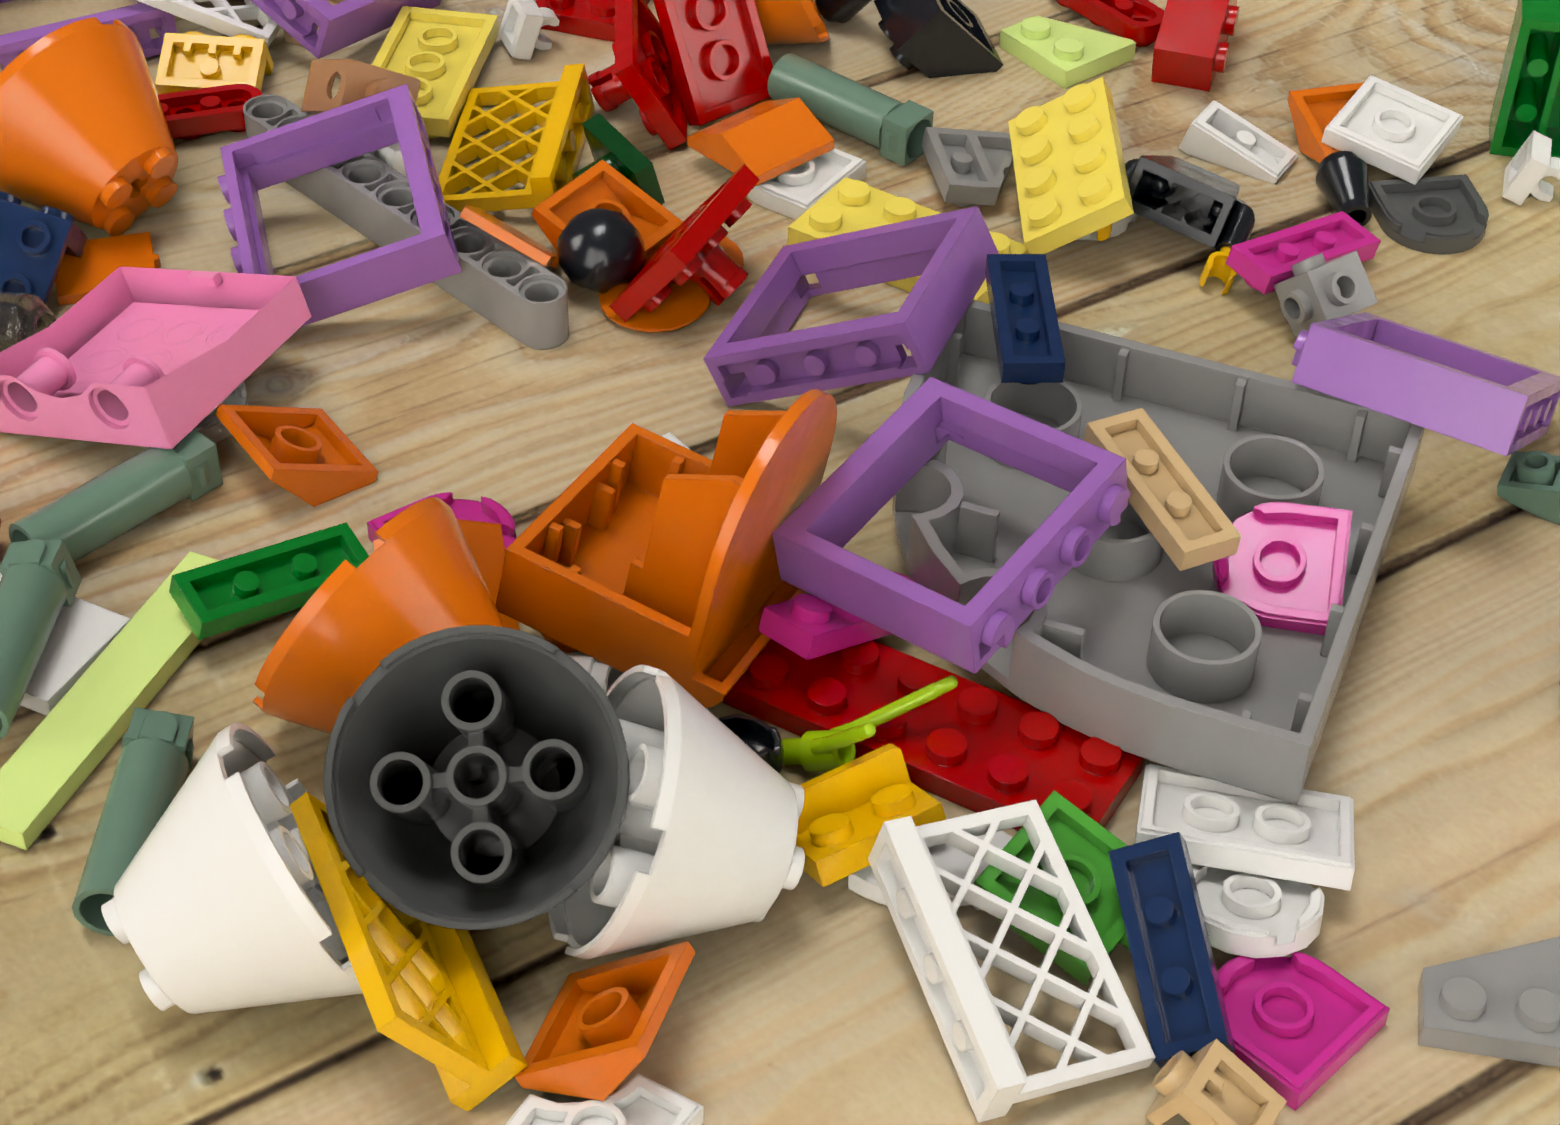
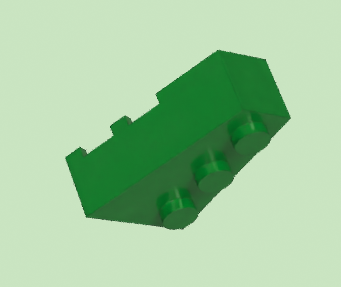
(1529, 80)

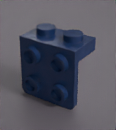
(34, 246)

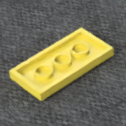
(442, 52)
(1069, 167)
(857, 206)

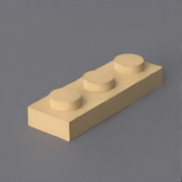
(1166, 491)

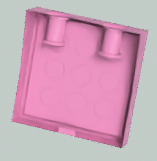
(146, 355)

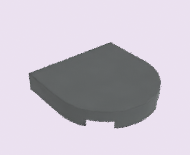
(1431, 216)

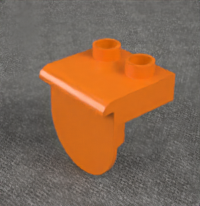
(670, 550)

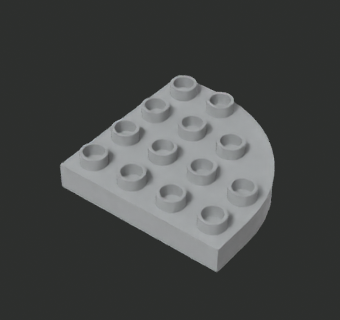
(1126, 636)

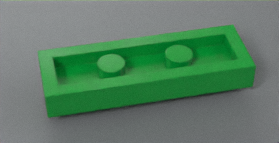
(262, 580)

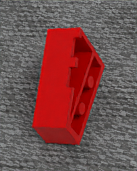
(1193, 42)

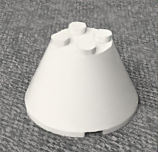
(700, 833)
(228, 892)

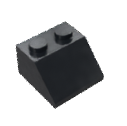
(937, 37)

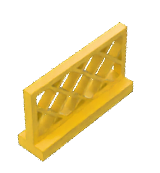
(554, 146)
(415, 976)

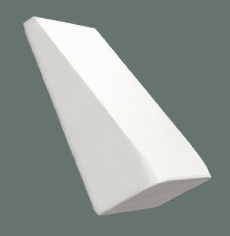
(1236, 144)

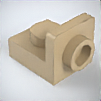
(1213, 1090)

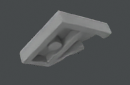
(968, 164)
(1495, 1004)

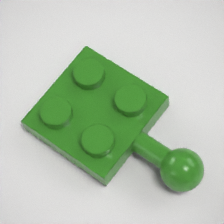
(1086, 854)

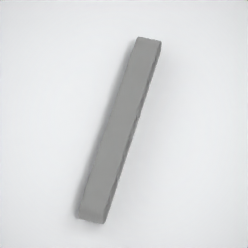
(379, 204)

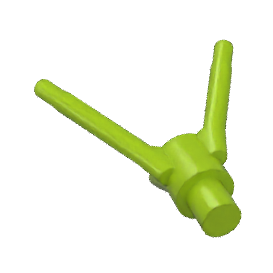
(835, 747)

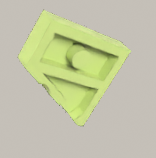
(1064, 50)

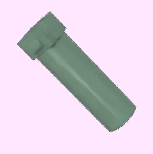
(853, 107)
(125, 496)
(33, 590)
(145, 781)

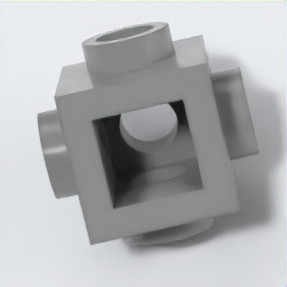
(1324, 290)

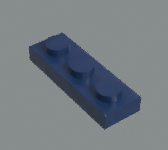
(1024, 319)
(1170, 947)

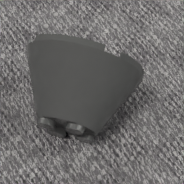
(476, 777)

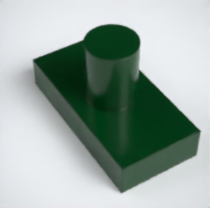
(618, 152)

